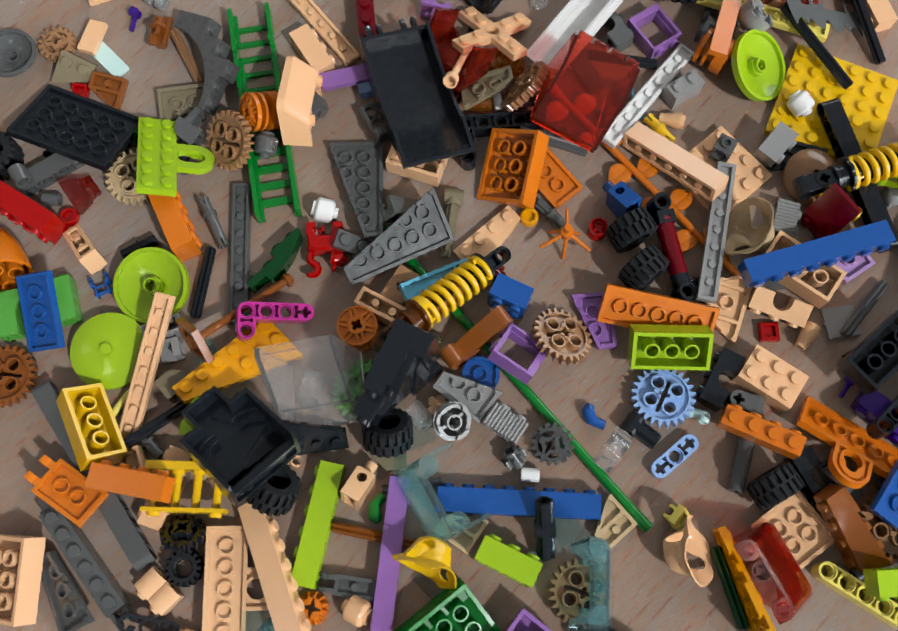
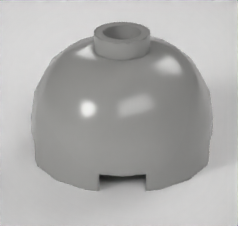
(754, 16)

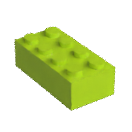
(670, 347)

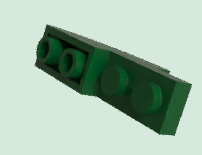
(283, 258)

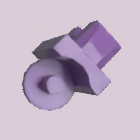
(428, 8)

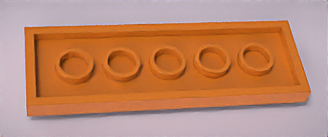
(633, 306)

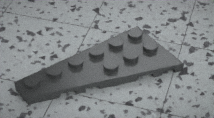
(362, 176)
(409, 236)

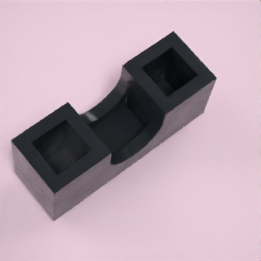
(710, 392)
(804, 466)

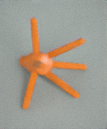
(566, 233)

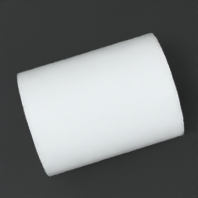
(529, 474)

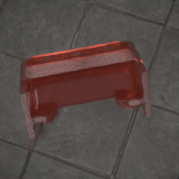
(480, 57)

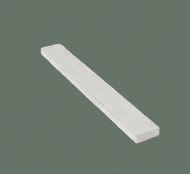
(647, 94)

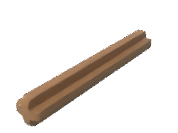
(186, 55)

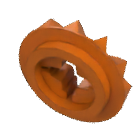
(320, 602)

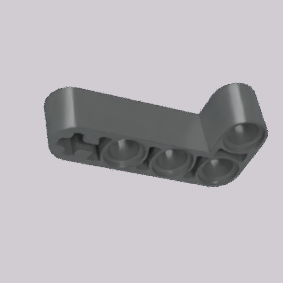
(42, 174)

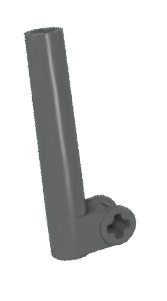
(744, 447)

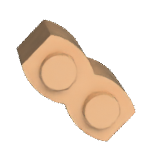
(158, 591)

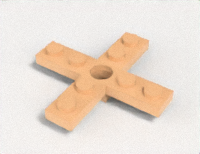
(492, 34)

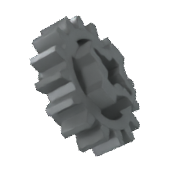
(545, 439)

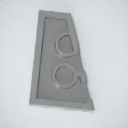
(474, 395)

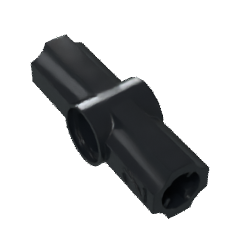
(545, 528)

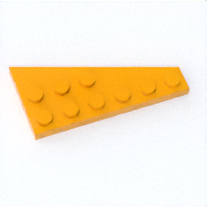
(230, 364)
(750, 597)

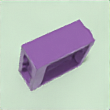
(663, 21)
(526, 342)

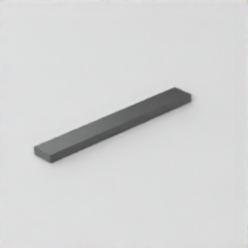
(240, 246)

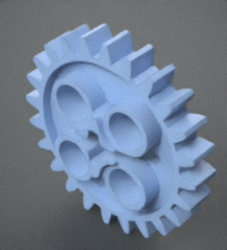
(680, 404)

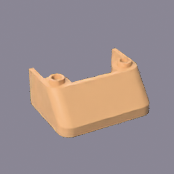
(295, 101)

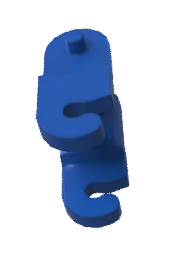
(96, 288)

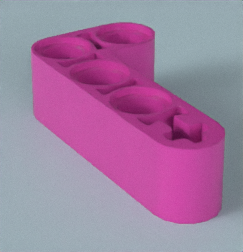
(274, 317)

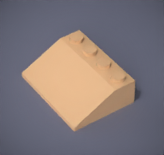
(20, 578)

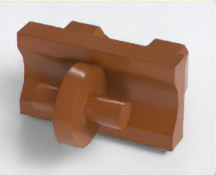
(160, 31)

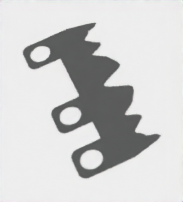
(821, 15)

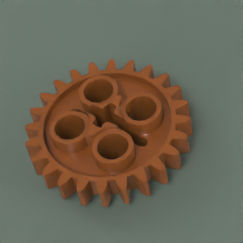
(8, 359)

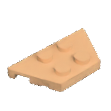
(732, 302)

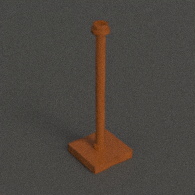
(196, 339)

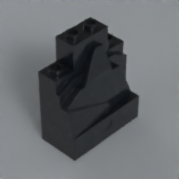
(397, 371)
(237, 441)

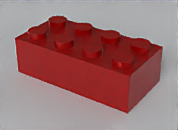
(30, 215)

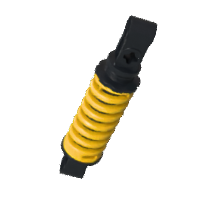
(851, 172)

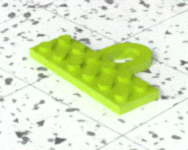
(159, 158)

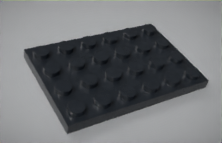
(75, 127)

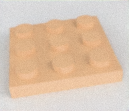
(799, 527)

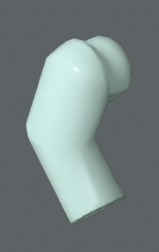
(702, 415)

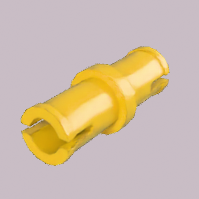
(659, 128)

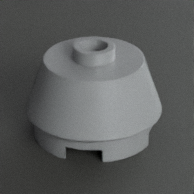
(452, 421)

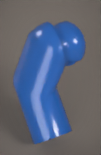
(591, 418)

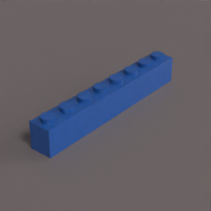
(816, 253)
(518, 502)

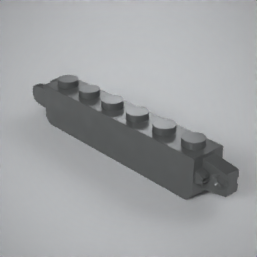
(86, 563)

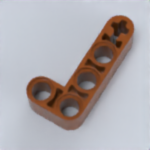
(476, 338)

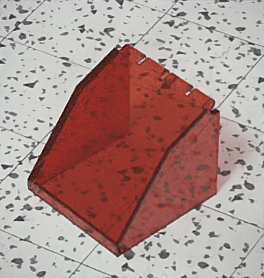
(584, 90)

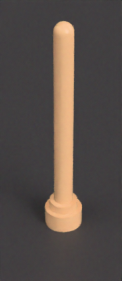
(451, 78)

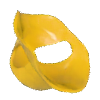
(428, 557)

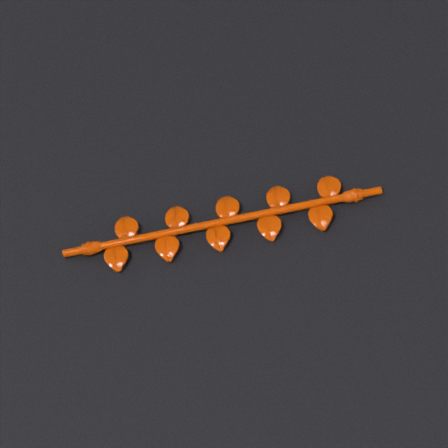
(680, 200)

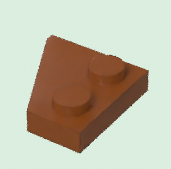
(109, 88)

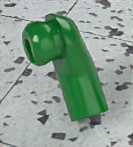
(373, 508)

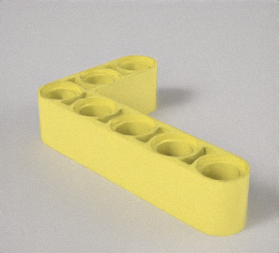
(851, 592)

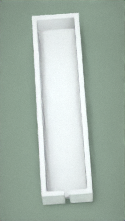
(575, 16)

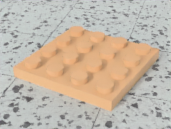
(749, 171)

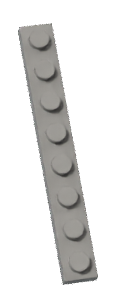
(715, 239)

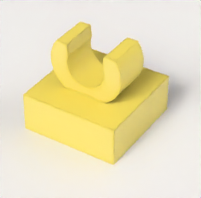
(678, 517)

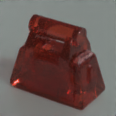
(77, 194)

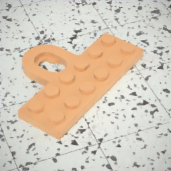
(227, 580)

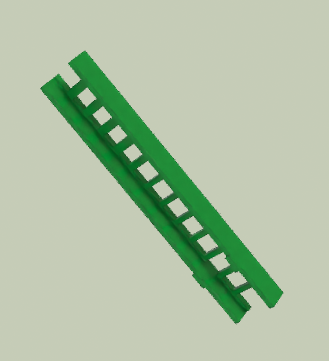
(255, 171)

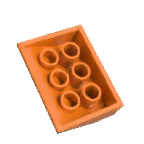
(513, 167)

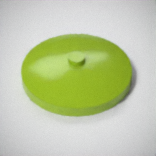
(758, 65)
(149, 272)
(106, 350)

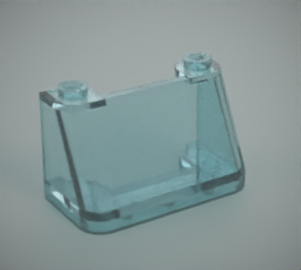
(598, 555)

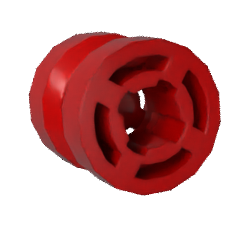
(597, 225)

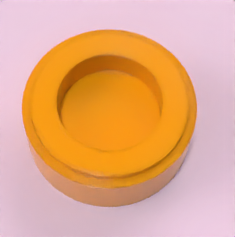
(529, 217)

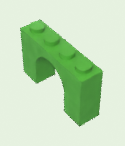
(11, 316)

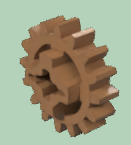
(55, 41)

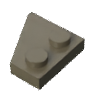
(72, 69)

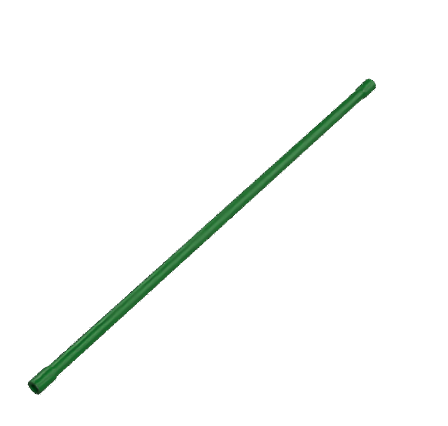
(643, 522)

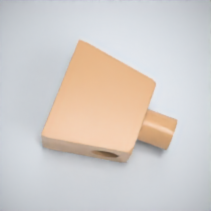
(354, 491)

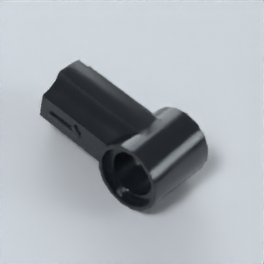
(636, 427)

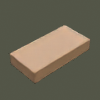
(92, 37)

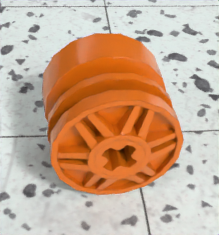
(701, 50)
(260, 110)
(361, 337)

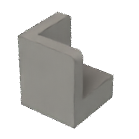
(173, 350)

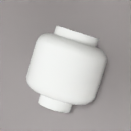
(800, 103)
(324, 210)

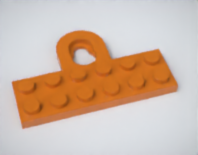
(847, 440)

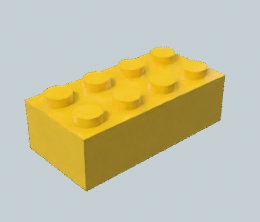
(91, 425)

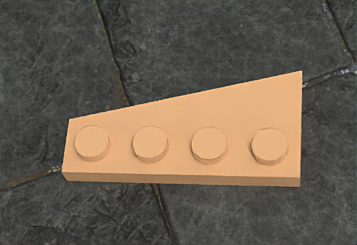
(490, 235)

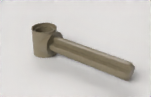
(453, 201)

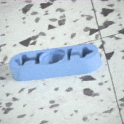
(688, 451)

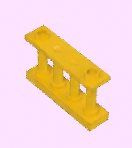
(178, 469)

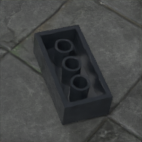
(875, 357)

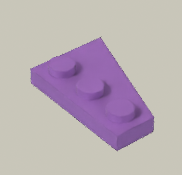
(602, 334)

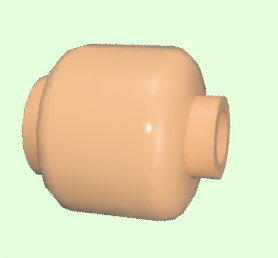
(357, 611)

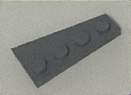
(64, 598)

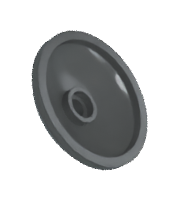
(16, 52)

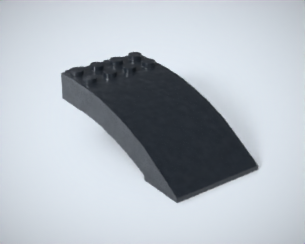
(411, 95)

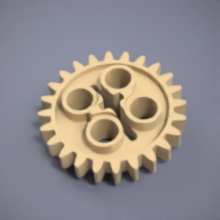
(119, 185)

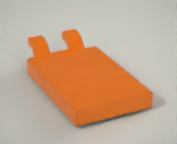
(557, 182)
(65, 491)

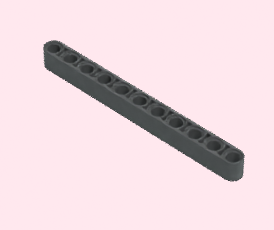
(114, 507)

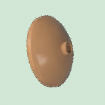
(802, 164)

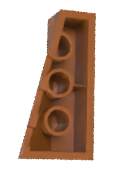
(850, 530)

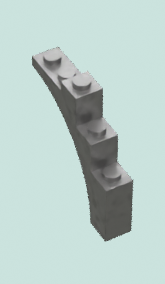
(214, 51)

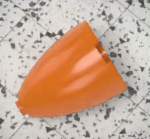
(12, 260)

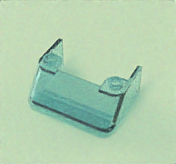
(426, 504)

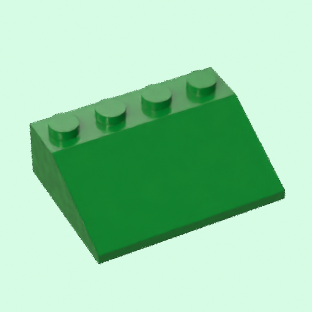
(451, 611)

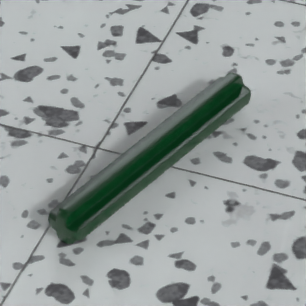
(730, 588)

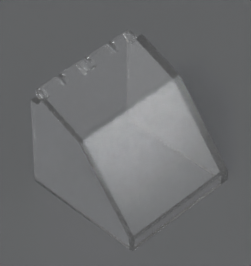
(312, 379)

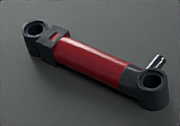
(671, 247)

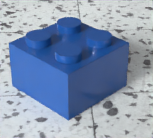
(510, 295)

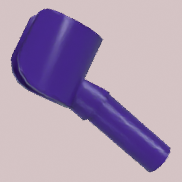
(136, 14)
(848, 383)

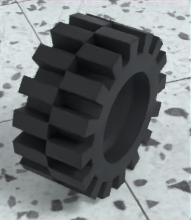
(192, 577)

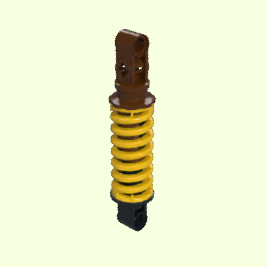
(449, 292)

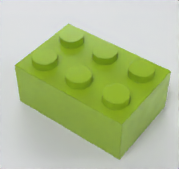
(508, 560)

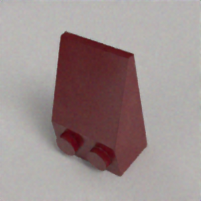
(829, 213)

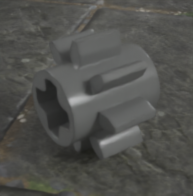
(513, 457)

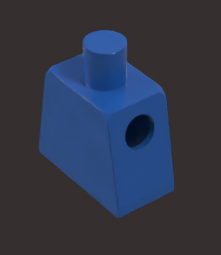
(621, 198)

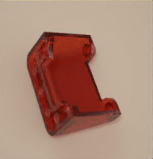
(793, 587)

